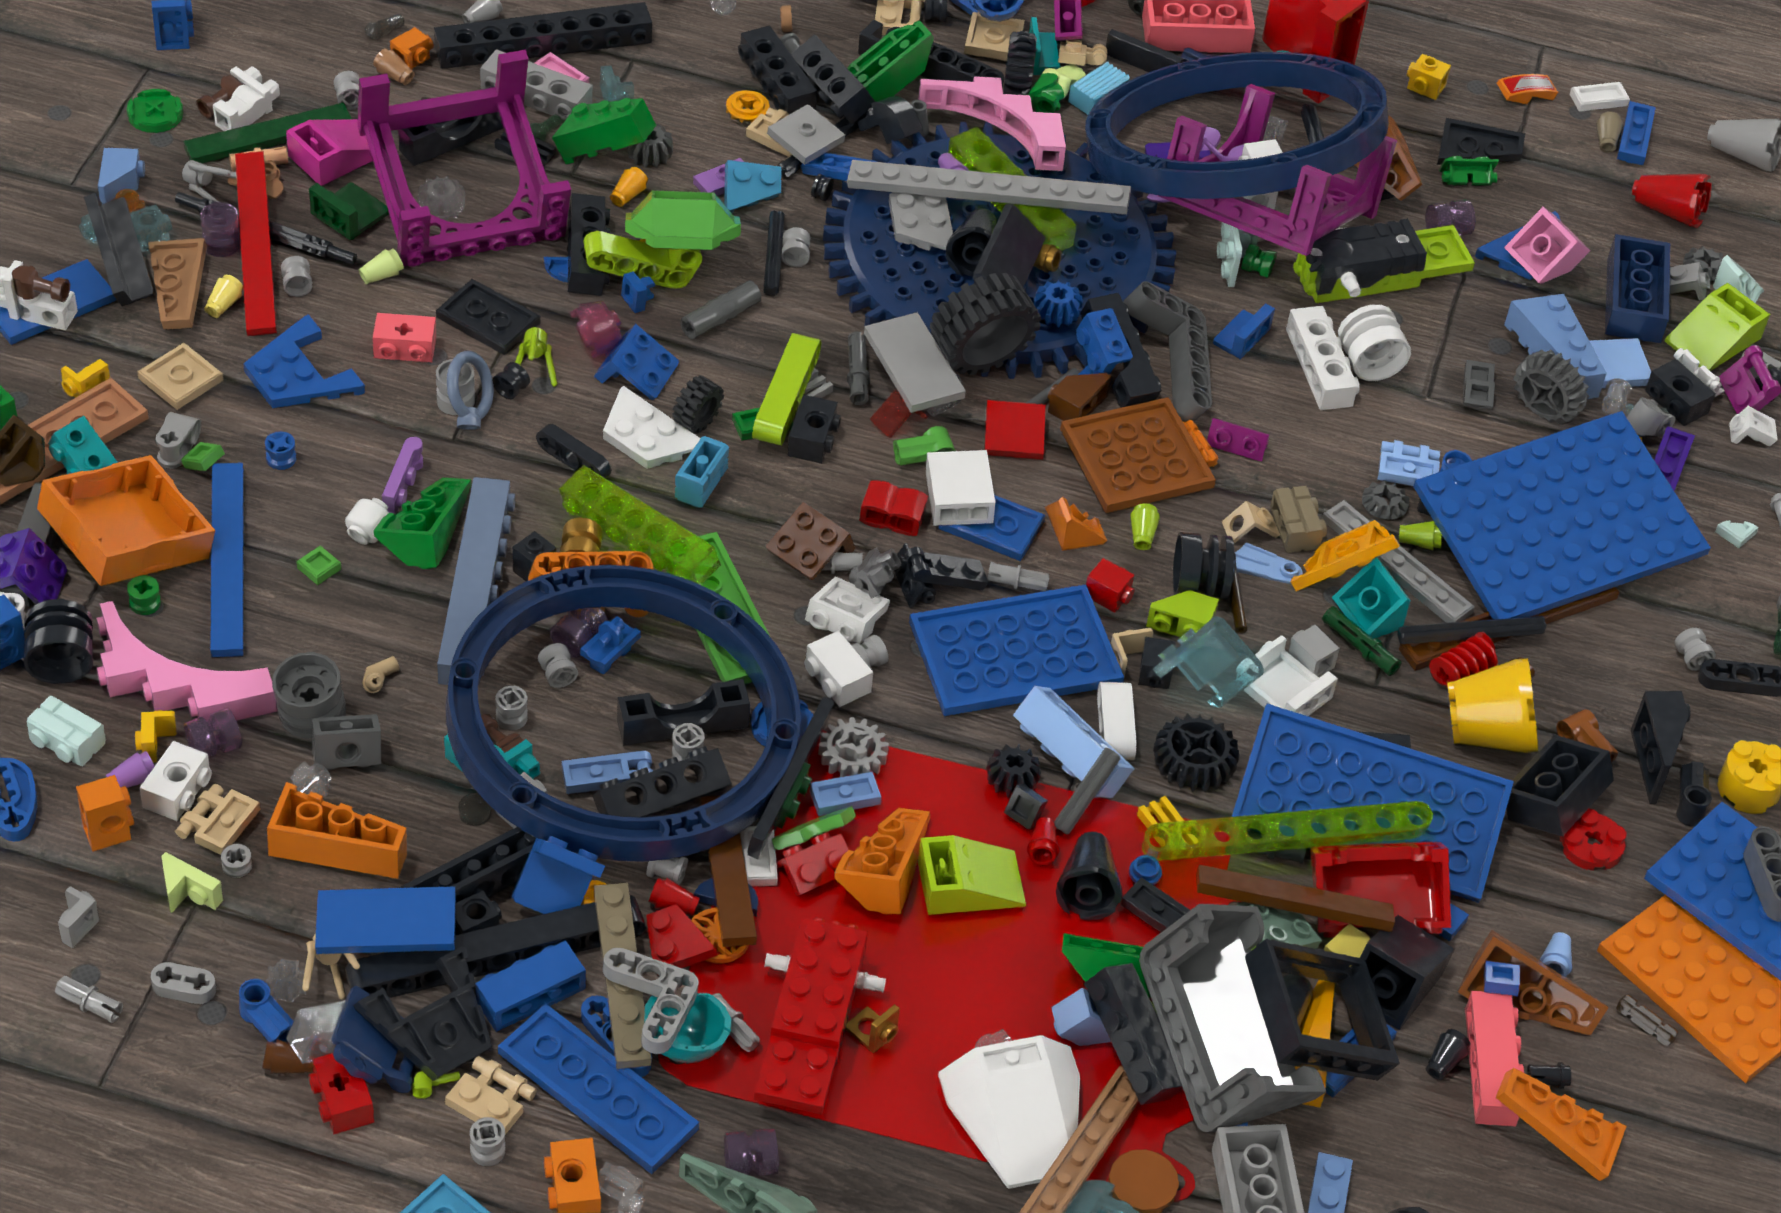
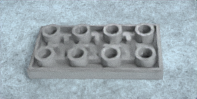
(914, 362)

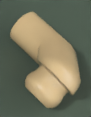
(376, 673)

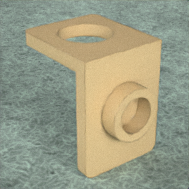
(1253, 517)
(1128, 643)

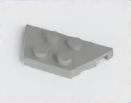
(920, 220)

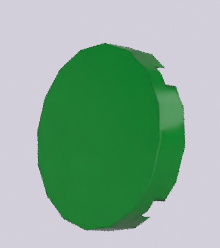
(154, 111)

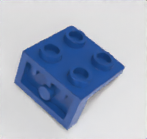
(172, 23)
(639, 361)

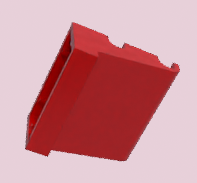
(1316, 28)

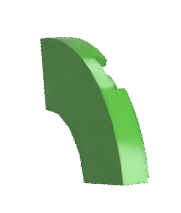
(813, 828)

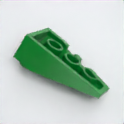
(426, 526)

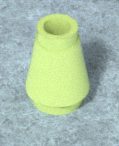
(381, 266)

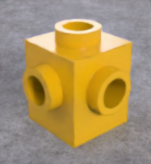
(1428, 76)

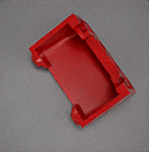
(1402, 874)

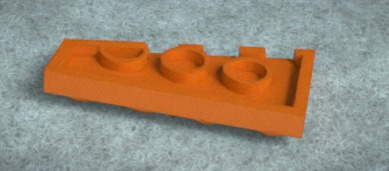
(1572, 1129)

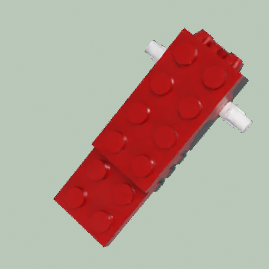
(812, 1013)

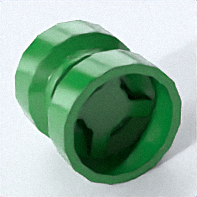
(1259, 260)

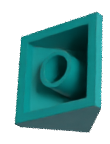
(1374, 600)

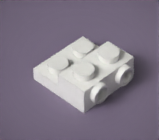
(845, 609)

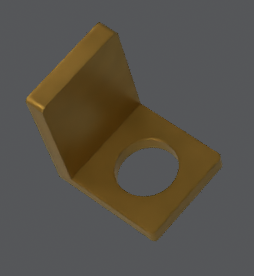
(882, 1029)

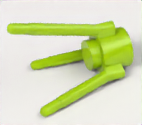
(535, 346)

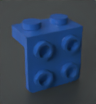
(555, 876)

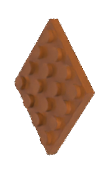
(1137, 454)

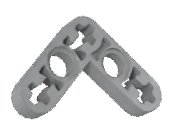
(664, 988)

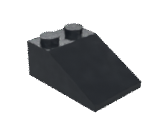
(1657, 736)

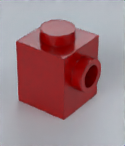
(1110, 585)

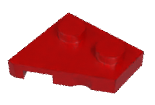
(677, 939)

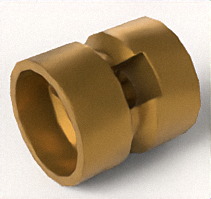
(581, 536)

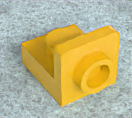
(91, 376)

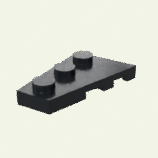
(1479, 140)

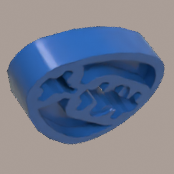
(23, 797)

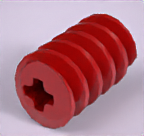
(1464, 660)

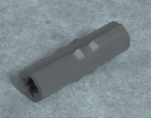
(720, 309)

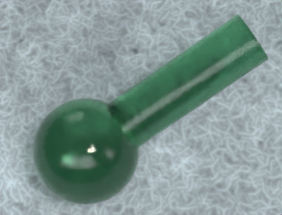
(540, 130)

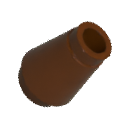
(282, 1059)

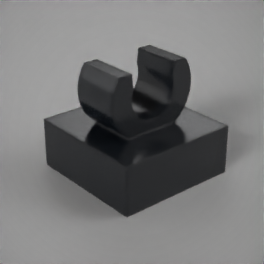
(1025, 806)

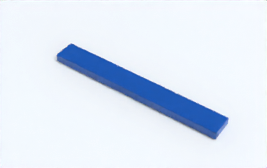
(227, 560)

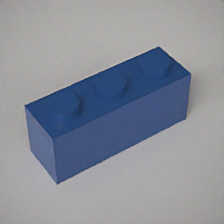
(530, 984)

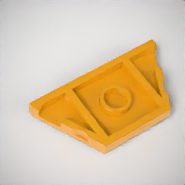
(1344, 552)

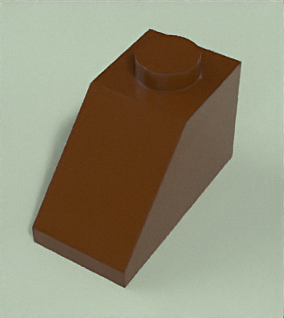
(1078, 395)

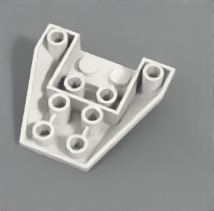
(1016, 1104)

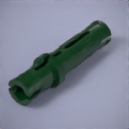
(1386, 661)

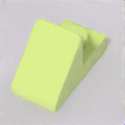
(186, 880)

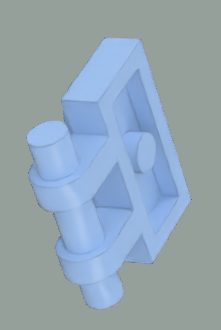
(1406, 463)

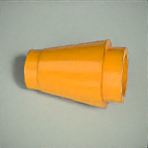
(629, 185)

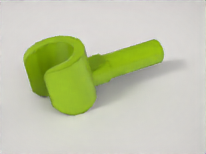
(423, 1084)

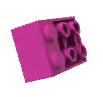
(328, 148)

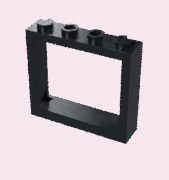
(1368, 1060)

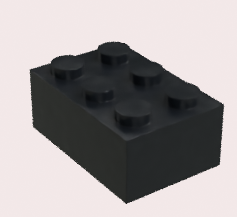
(1559, 785)

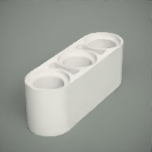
(1117, 717)

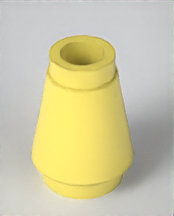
(224, 295)

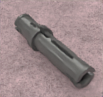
(858, 377)

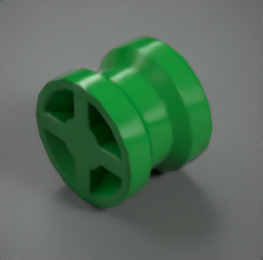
(144, 595)

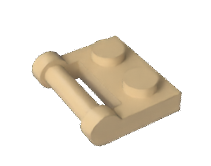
(890, 12)

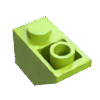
(1181, 612)

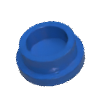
(1147, 868)

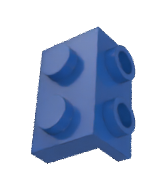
(1103, 341)

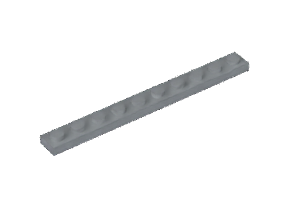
(989, 187)

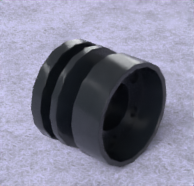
(1209, 565)
(58, 641)

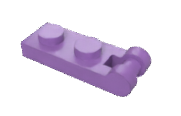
(403, 474)

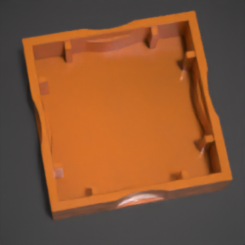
(125, 520)

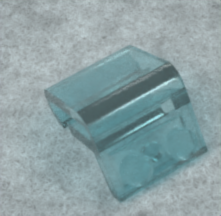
(1214, 658)

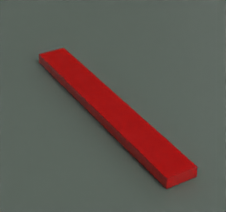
(255, 244)

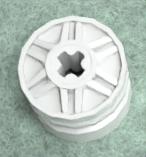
(1374, 342)

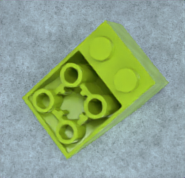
(1720, 327)
(968, 875)

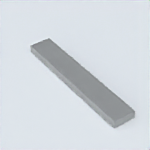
(1406, 570)

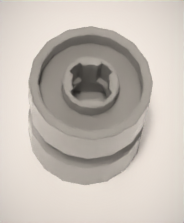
(466, 386)

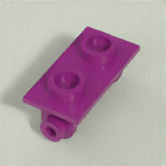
(1237, 439)

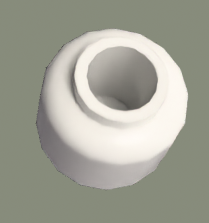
(364, 519)

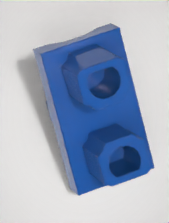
(609, 644)

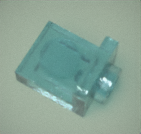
(612, 88)

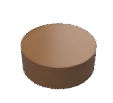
(786, 18)

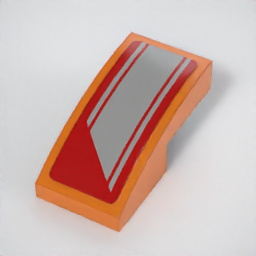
(1525, 86)

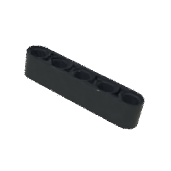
(953, 66)

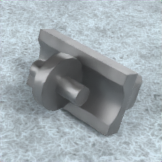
(875, 571)

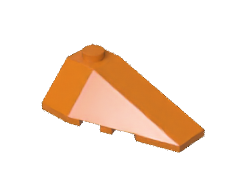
(885, 863)

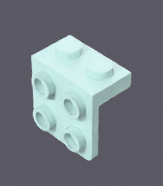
(1232, 249)

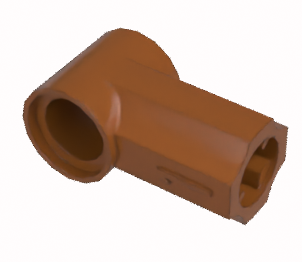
(1585, 729)

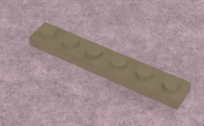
(624, 1003)

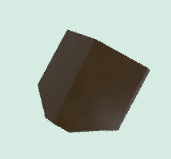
(20, 453)

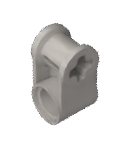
(1649, 418)
(176, 438)

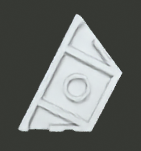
(646, 432)

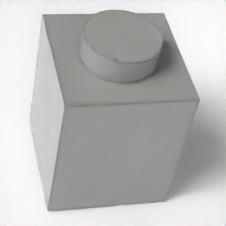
(1314, 650)

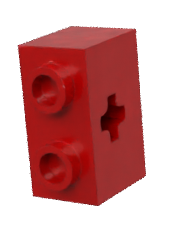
(344, 1097)

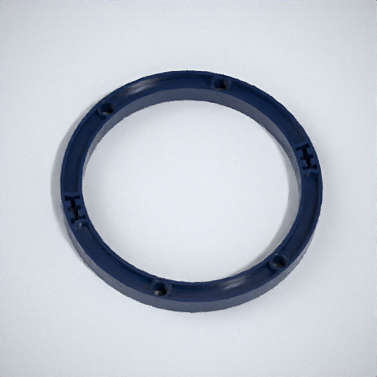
(1237, 177)
(598, 833)

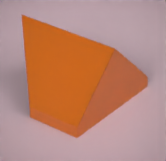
(1073, 527)

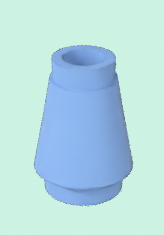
(1558, 954)

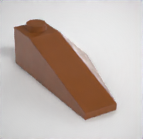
(1402, 174)
(1542, 991)

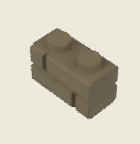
(1297, 519)

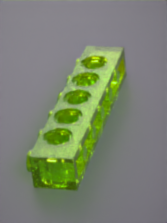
(982, 155)
(639, 526)

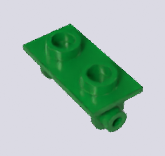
(1456, 170)

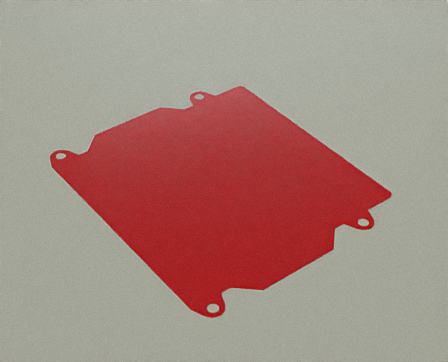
(947, 970)

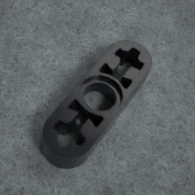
(571, 450)
(1722, 668)

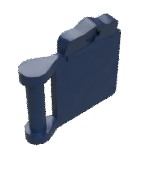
(365, 1050)

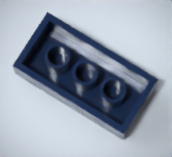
(1637, 288)

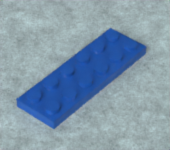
(587, 1083)

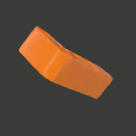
(556, 561)

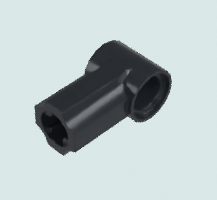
(1693, 794)

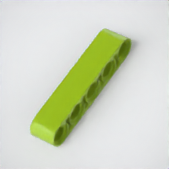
(786, 389)

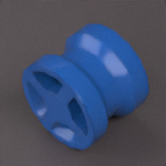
(280, 450)

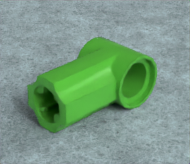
(916, 448)

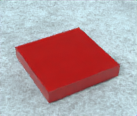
(1015, 429)

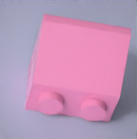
(1546, 247)

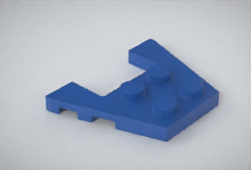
(286, 374)

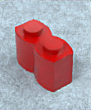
(893, 508)

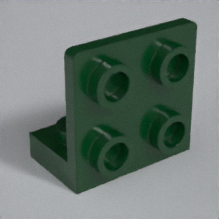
(347, 210)

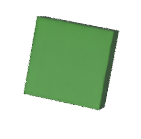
(202, 456)
(318, 565)

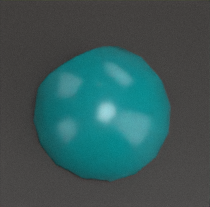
(702, 1031)

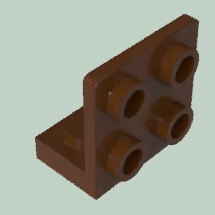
(809, 541)

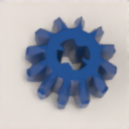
(1058, 303)

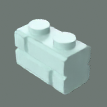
(65, 731)

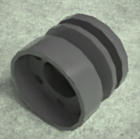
(305, 689)

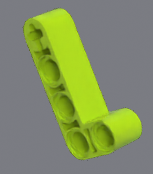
(623, 255)

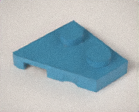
(750, 183)

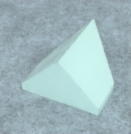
(1734, 274)

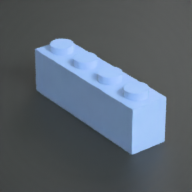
(1068, 737)

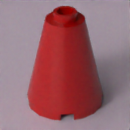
(1675, 195)

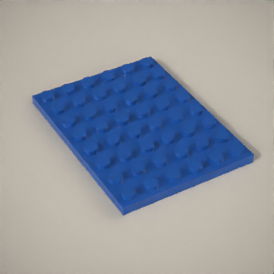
(1561, 518)

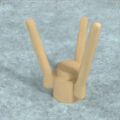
(326, 959)

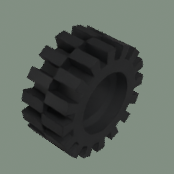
(698, 404)

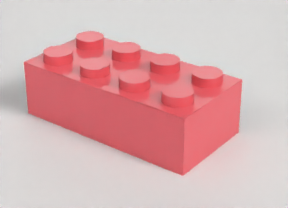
(1199, 25)

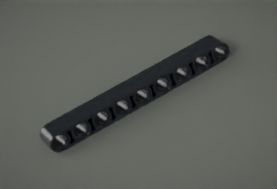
(487, 950)

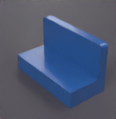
(1245, 331)

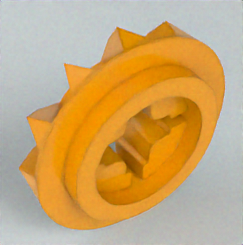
(746, 99)

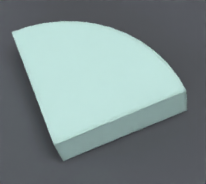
(1736, 533)

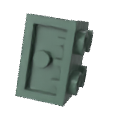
(1286, 927)

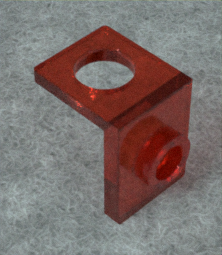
(893, 414)

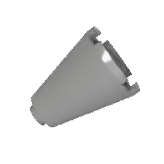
(1749, 140)

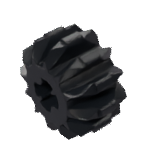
(1012, 767)

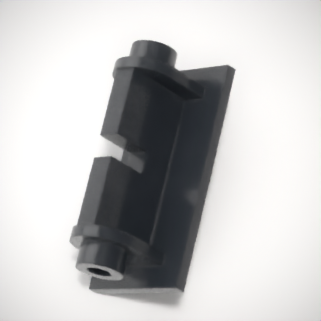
(912, 589)

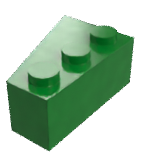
(603, 126)

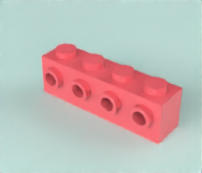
(1492, 1053)

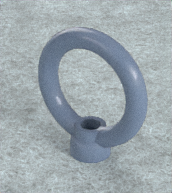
(469, 417)

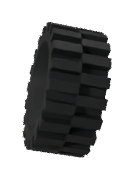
(985, 323)

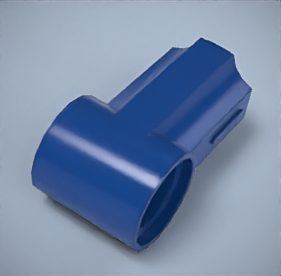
(265, 1014)

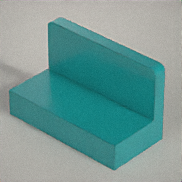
(1046, 49)

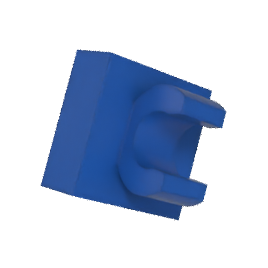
(636, 291)
(1501, 978)

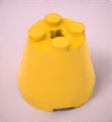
(1495, 708)

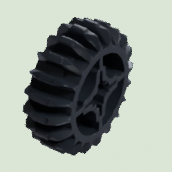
(1020, 63)
(1195, 759)

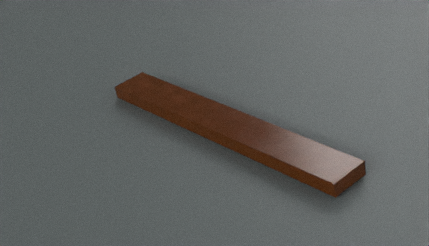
(1420, 654)

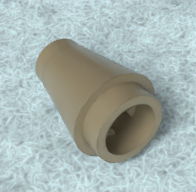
(1609, 129)

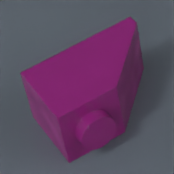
(1068, 19)

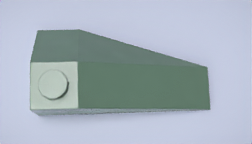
(739, 1191)

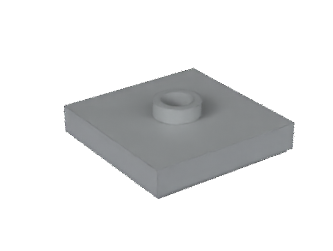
(806, 134)

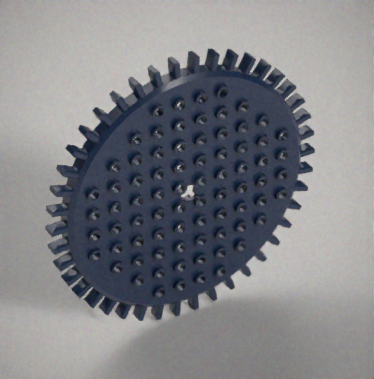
(900, 279)

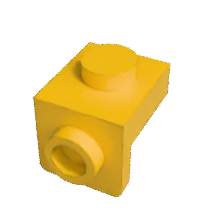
(154, 725)

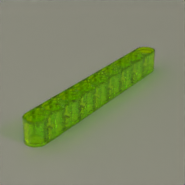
(1299, 821)

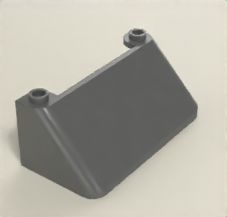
(1216, 1021)

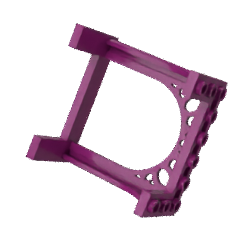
(1307, 218)
(413, 225)

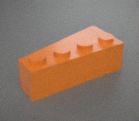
(334, 836)

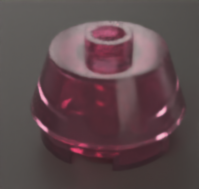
(597, 327)

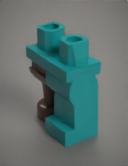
(513, 748)

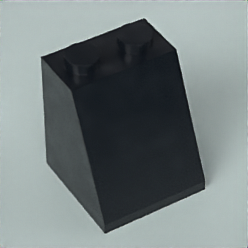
(1404, 968)

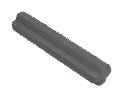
(1086, 790)

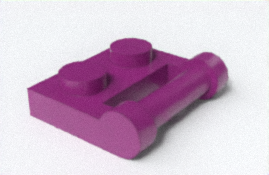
(1741, 385)

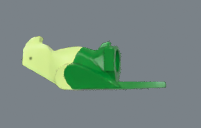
(1053, 87)

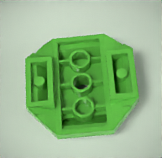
(682, 220)

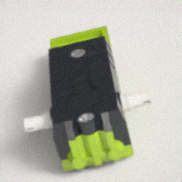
(1379, 259)

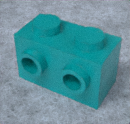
(80, 447)

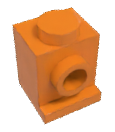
(412, 47)

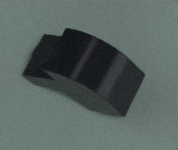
(894, 117)

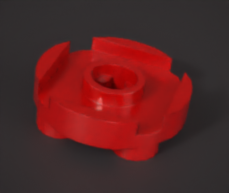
(1605, 831)

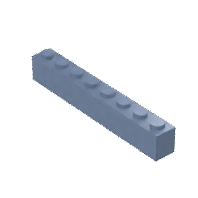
(477, 563)

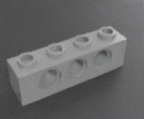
(545, 88)

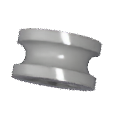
(235, 852)

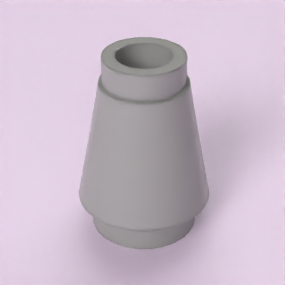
(482, 11)

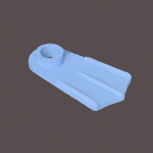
(1265, 564)

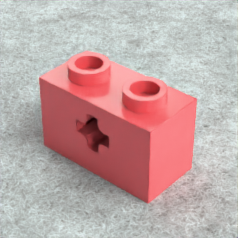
(404, 337)

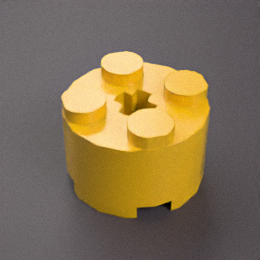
(1751, 776)

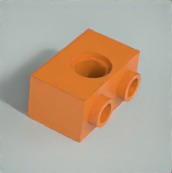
(105, 812)
(576, 1161)

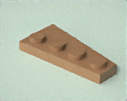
(177, 279)

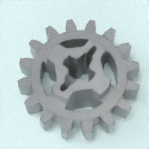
(853, 748)

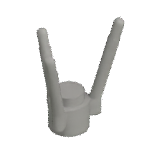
(201, 175)

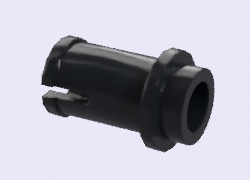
(1551, 1075)

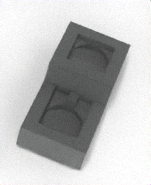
(1478, 384)

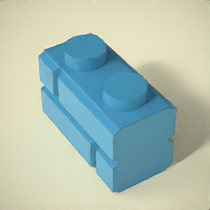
(701, 471)

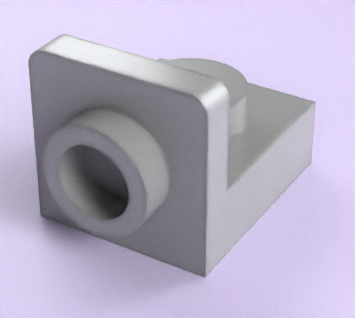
(79, 916)

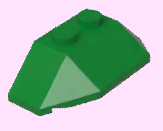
(893, 60)
(1092, 955)

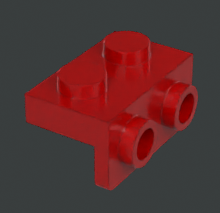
(814, 864)

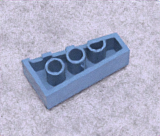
(1552, 325)

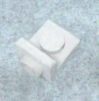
(1754, 424)

